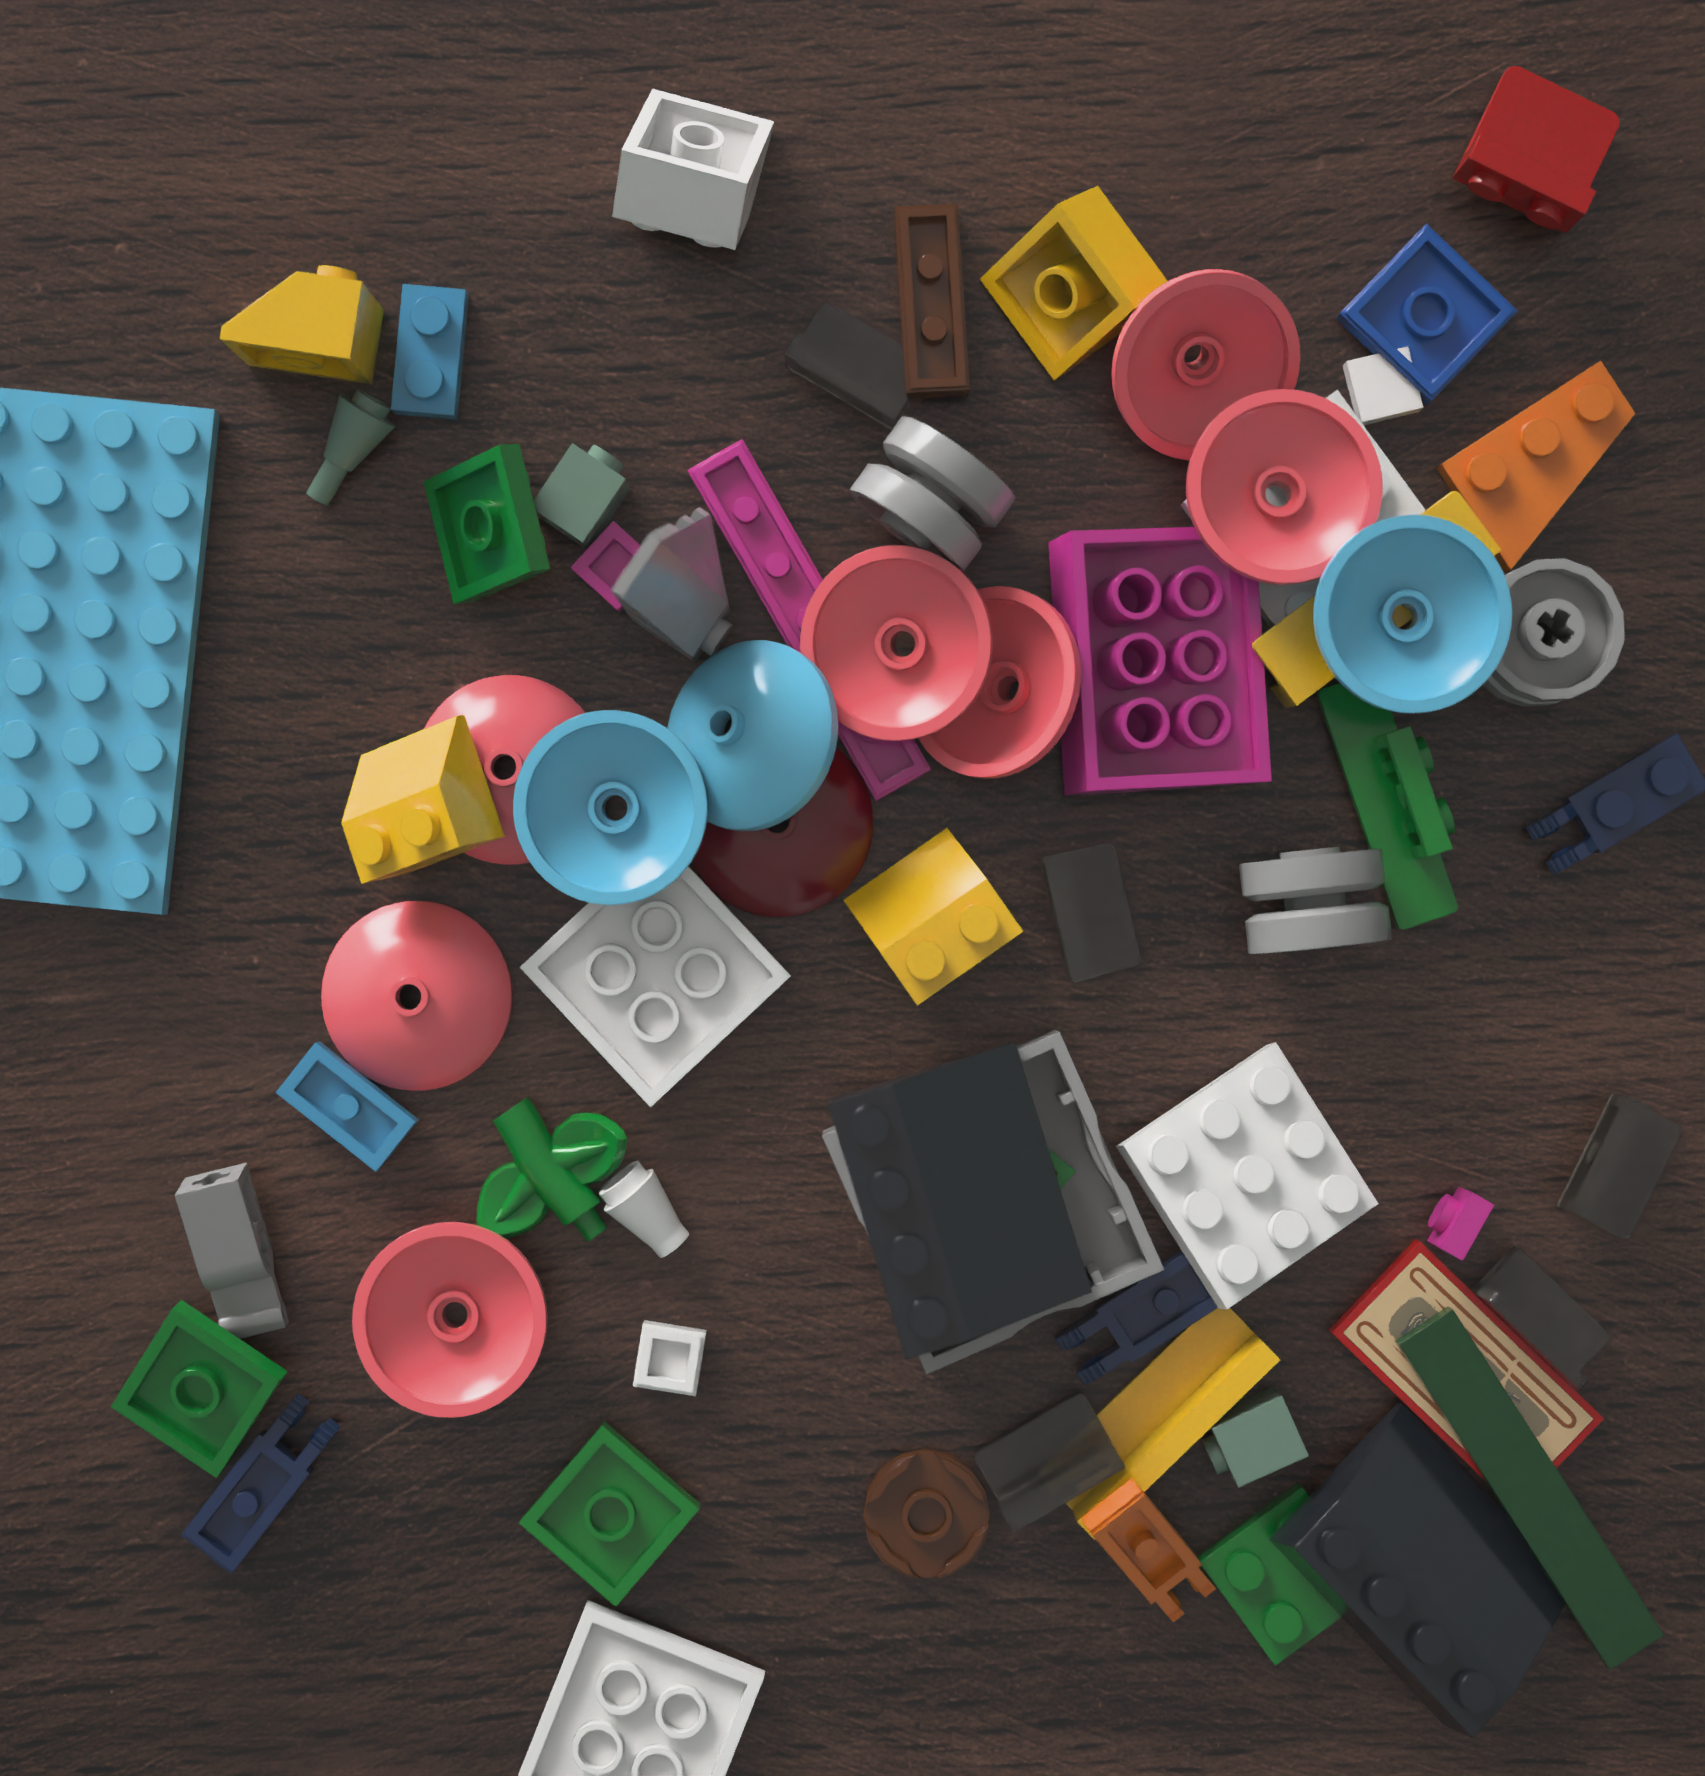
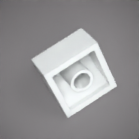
(691, 169)

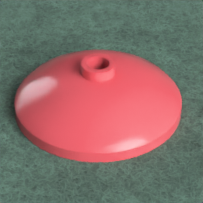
(1245, 350)
(1305, 450)
(853, 634)
(506, 719)
(1004, 734)
(461, 987)
(413, 1345)

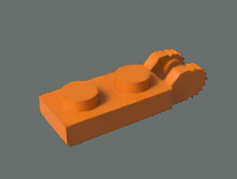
(1146, 1547)

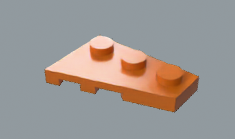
(1537, 459)

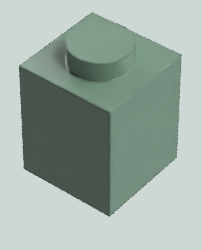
(582, 494)
(1254, 1438)

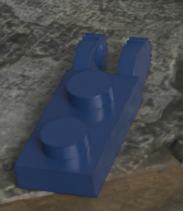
(1623, 801)
(1141, 1317)
(256, 1490)

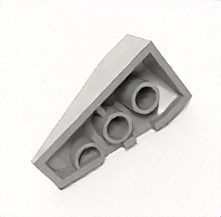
(679, 586)

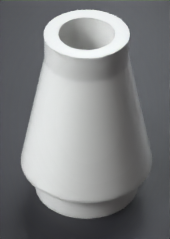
(642, 1206)

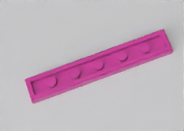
(785, 583)

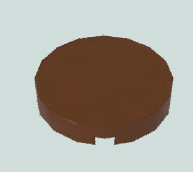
(926, 1514)

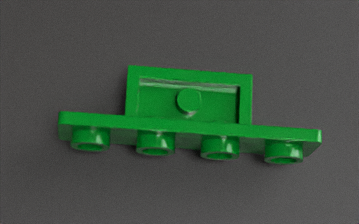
(1394, 804)

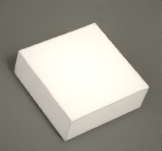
(1379, 389)
(669, 1358)

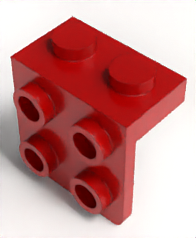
(1538, 149)

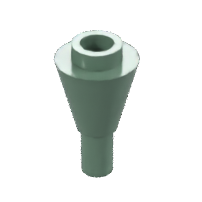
(354, 432)

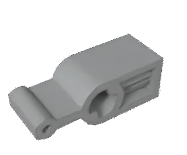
(232, 1249)

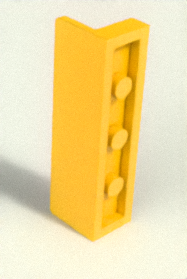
(1291, 645)
(1178, 1400)

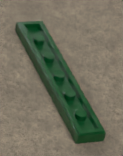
(1529, 1488)

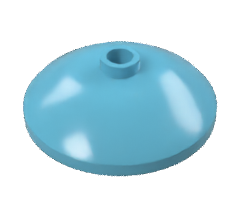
(1455, 604)
(777, 738)
(564, 800)

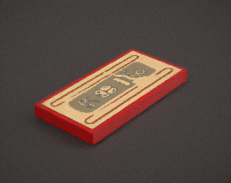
(1416, 1290)

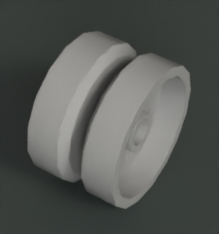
(932, 493)
(1581, 627)
(1315, 900)

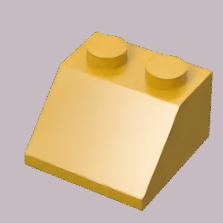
(1073, 281)
(311, 327)
(419, 802)
(933, 916)

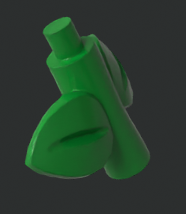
(550, 1171)

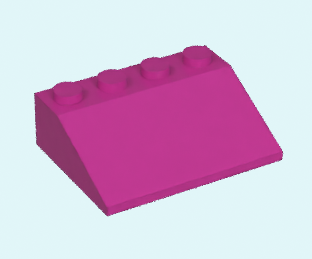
(1164, 663)

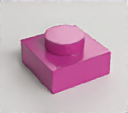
(606, 561)
(1458, 1221)

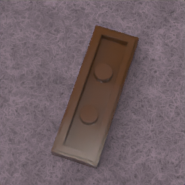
(931, 301)

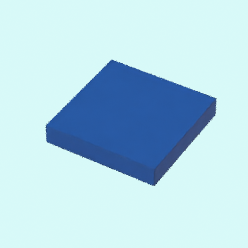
(1432, 306)

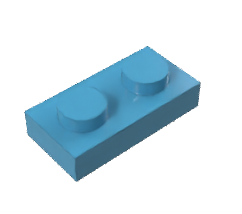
(429, 351)
(347, 1106)

